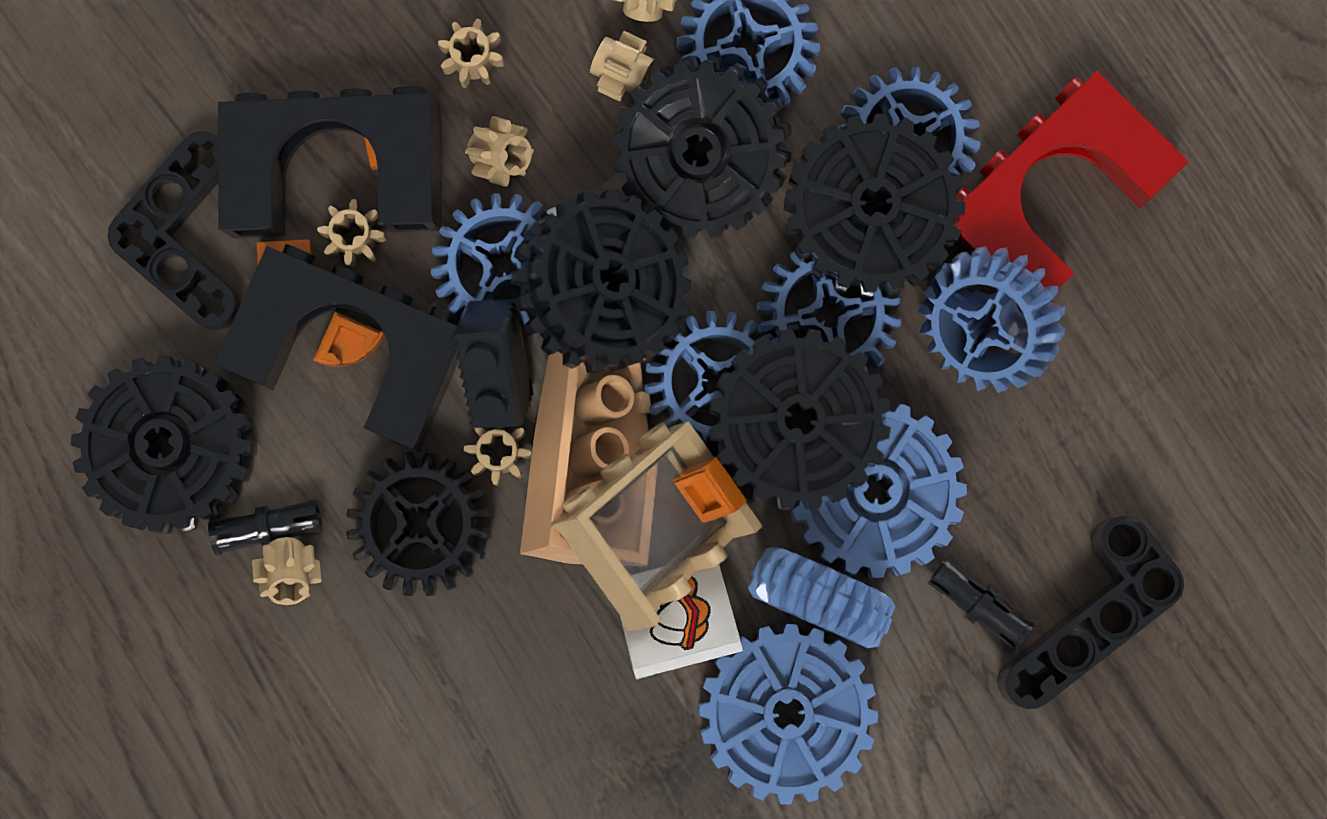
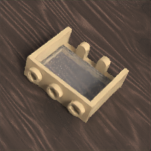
(641, 531)

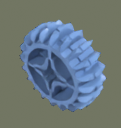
(766, 38)
(944, 112)
(464, 242)
(803, 318)
(961, 320)
(686, 348)
(822, 596)

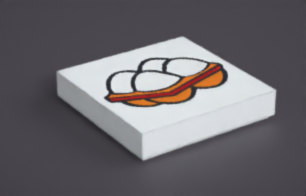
(690, 629)

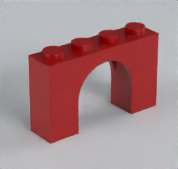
(1089, 125)

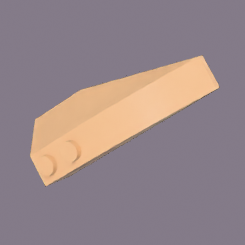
(578, 432)

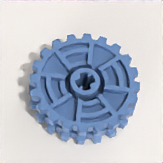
(916, 507)
(790, 756)

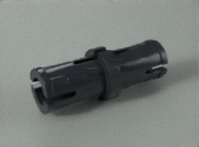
(265, 526)
(981, 603)

